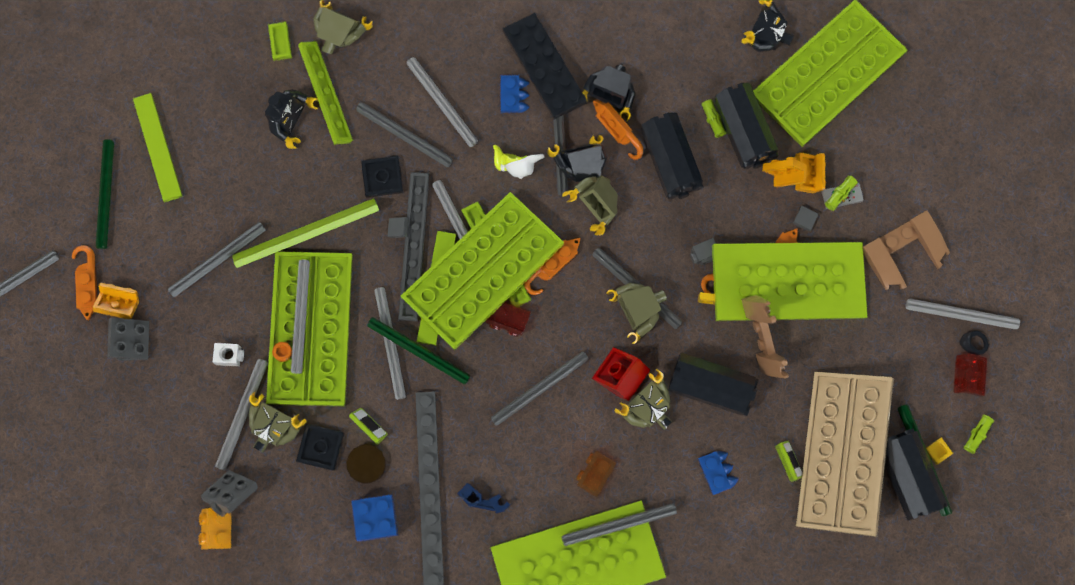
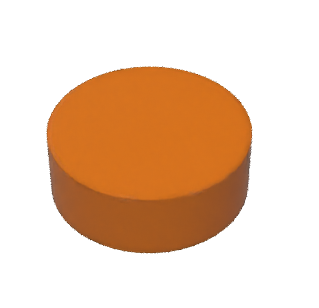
(282, 351)

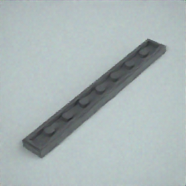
(415, 239)

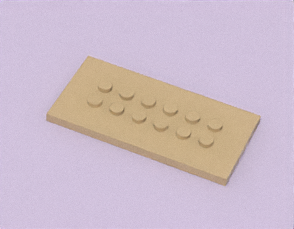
(845, 453)

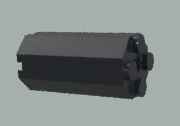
(746, 126)
(672, 156)
(713, 384)
(913, 475)

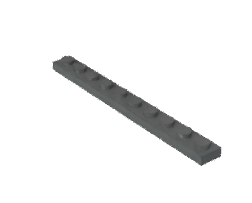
(429, 489)

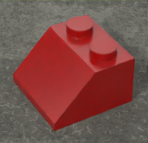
(621, 373)

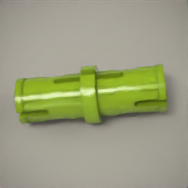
(713, 118)
(841, 193)
(978, 434)

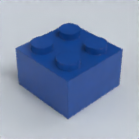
(374, 518)

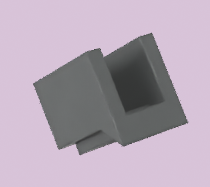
(702, 252)

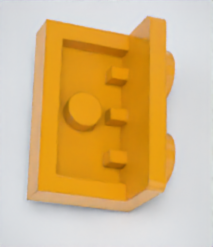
(786, 172)
(815, 175)
(116, 301)
(214, 530)

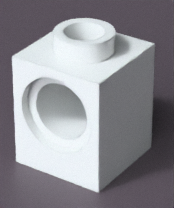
(221, 349)

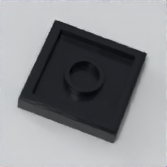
(381, 176)
(320, 447)

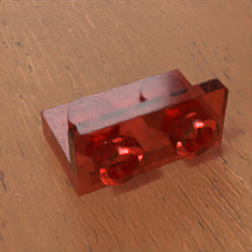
(509, 318)
(970, 374)

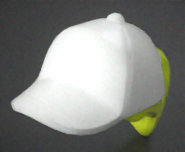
(514, 164)

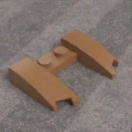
(921, 228)
(768, 361)

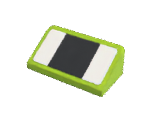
(368, 425)
(789, 461)

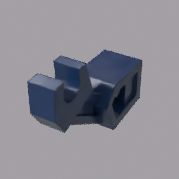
(491, 504)

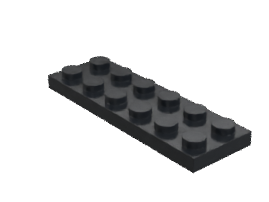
(544, 66)

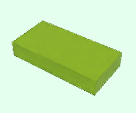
(280, 41)

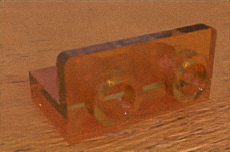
(596, 473)

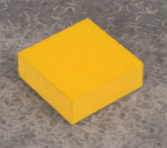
(707, 298)
(939, 451)

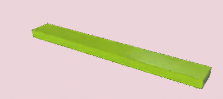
(305, 233)

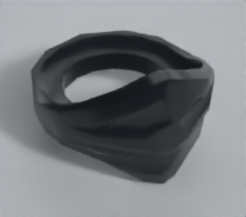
(965, 342)

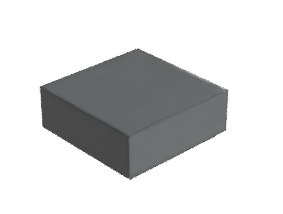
(805, 218)
(398, 227)

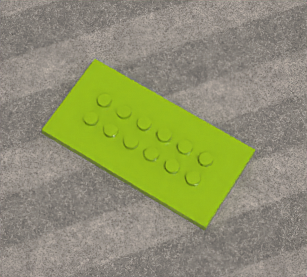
(828, 72)
(482, 270)
(795, 278)
(326, 330)
(610, 559)

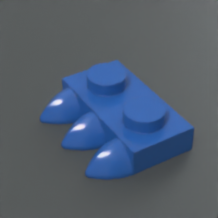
(512, 95)
(716, 472)

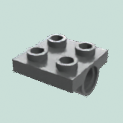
(128, 339)
(228, 492)

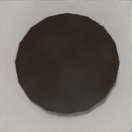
(366, 464)

